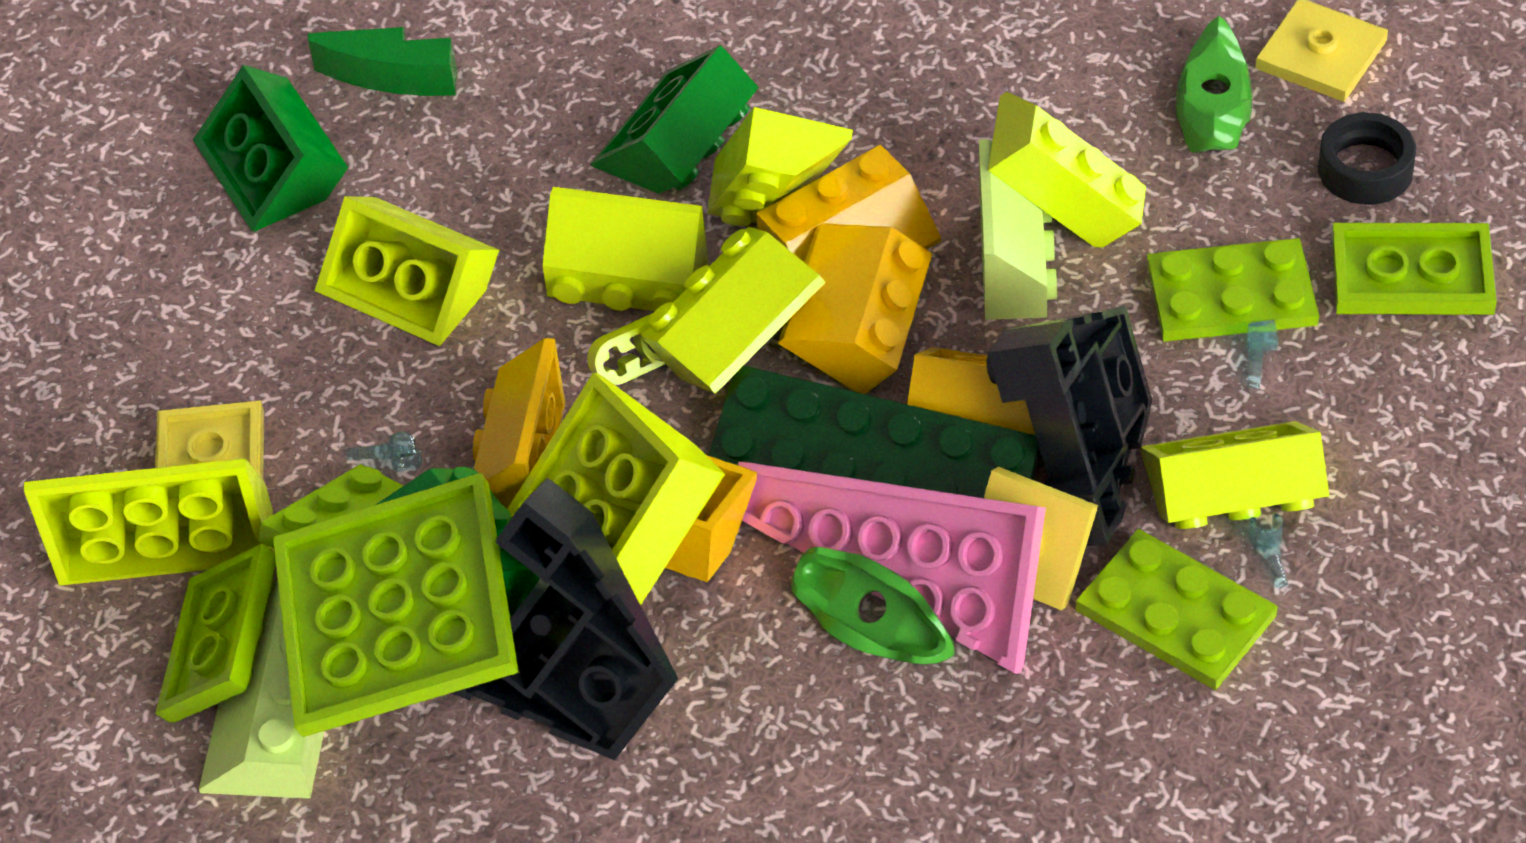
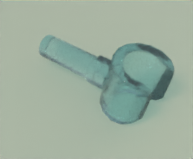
(1260, 338)
(400, 450)
(1269, 542)

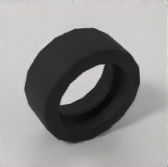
(1367, 186)

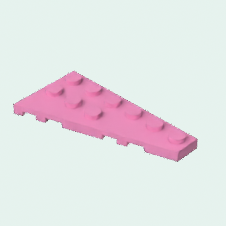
(957, 550)

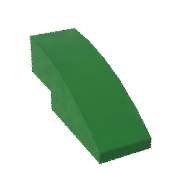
(386, 61)

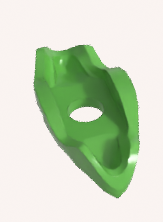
(1208, 118)
(835, 583)

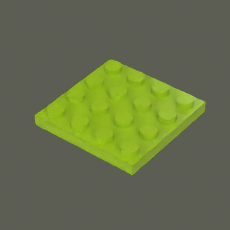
(393, 605)

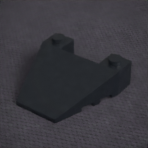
(1083, 403)
(580, 633)

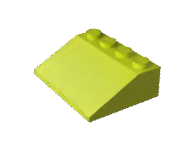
(631, 473)
(148, 519)

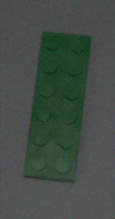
(862, 436)

